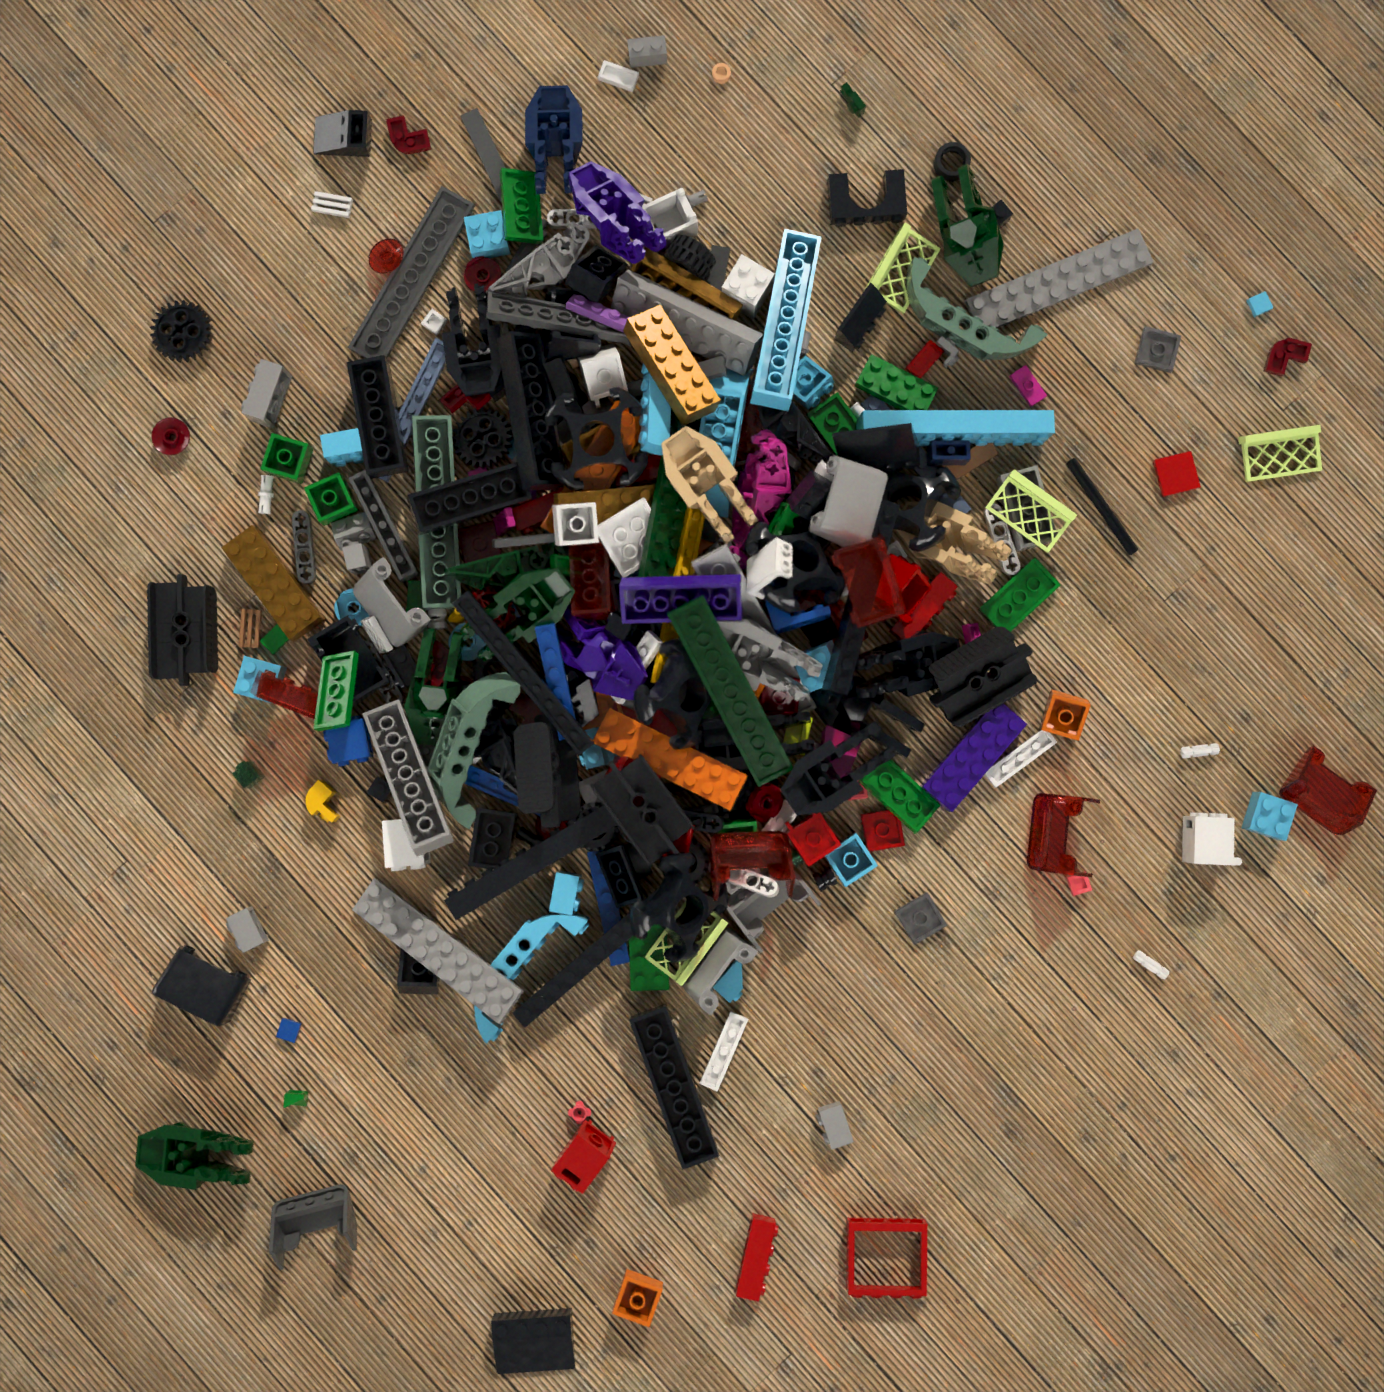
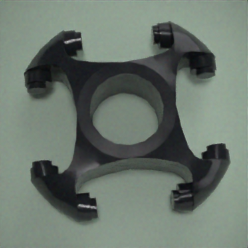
(610, 419)
(928, 491)
(808, 550)
(665, 695)
(662, 908)

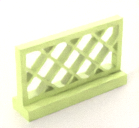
(891, 256)
(1281, 436)
(1040, 496)
(687, 967)

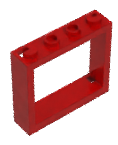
(891, 1225)

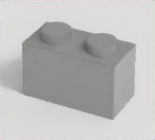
(647, 51)
(357, 558)
(246, 929)
(835, 1125)

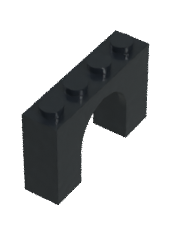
(845, 211)

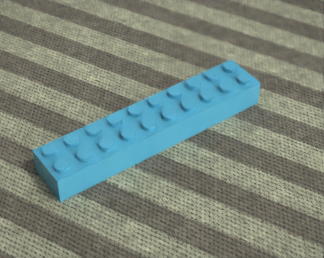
(786, 320)
(968, 425)

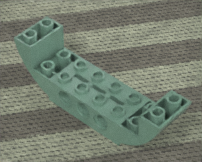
(931, 308)
(460, 738)

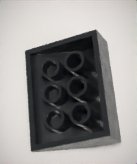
(880, 447)
(533, 1341)

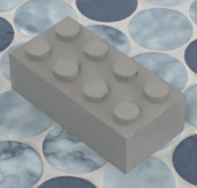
(1022, 543)

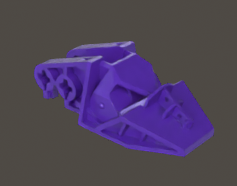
(615, 211)
(607, 660)

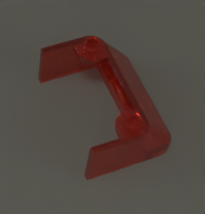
(1050, 833)
(751, 851)

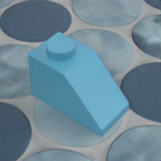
(730, 982)

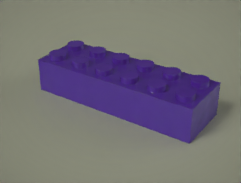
(653, 597)
(973, 756)

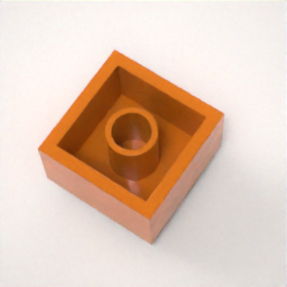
(637, 1298)

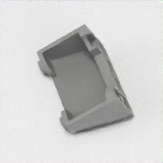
(850, 503)
(380, 602)
(726, 948)

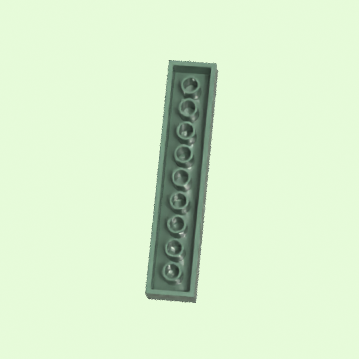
(440, 547)

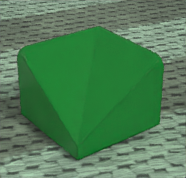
(295, 1097)

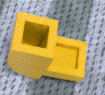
(317, 801)

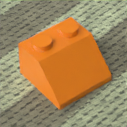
(1065, 714)

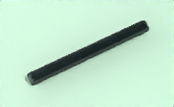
(1102, 506)

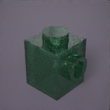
(248, 774)

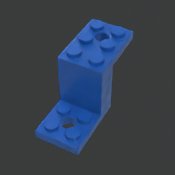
(784, 622)

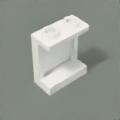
(768, 564)

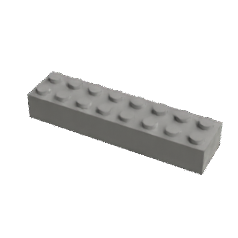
(698, 325)
(408, 778)

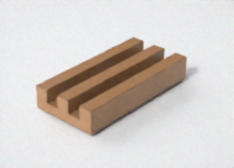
(251, 612)

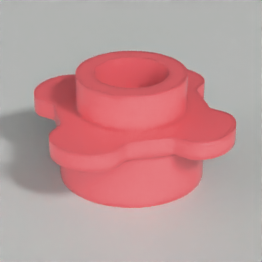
(579, 1118)

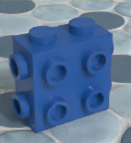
(349, 743)

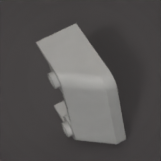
(750, 907)

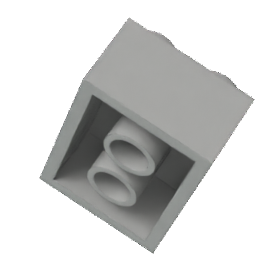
(266, 393)

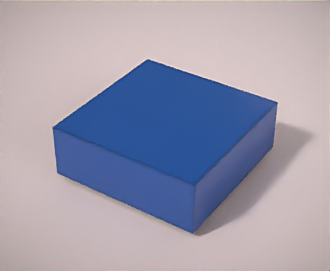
(288, 1030)

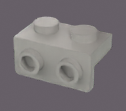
(353, 529)

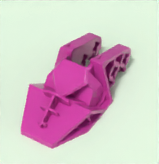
(762, 483)

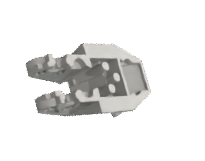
(545, 264)
(747, 643)

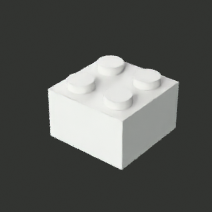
(575, 523)

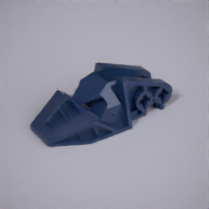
(553, 130)

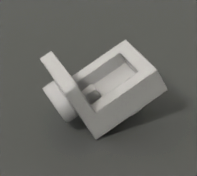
(949, 349)

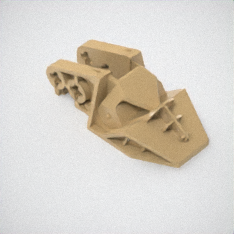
(697, 465)
(962, 534)

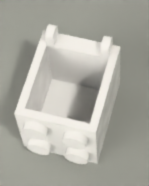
(673, 216)
(749, 285)
(602, 372)
(1208, 839)
(398, 849)

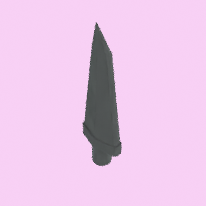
(525, 249)

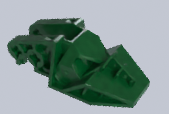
(975, 243)
(504, 566)
(538, 594)
(426, 704)
(180, 1155)

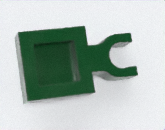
(854, 102)

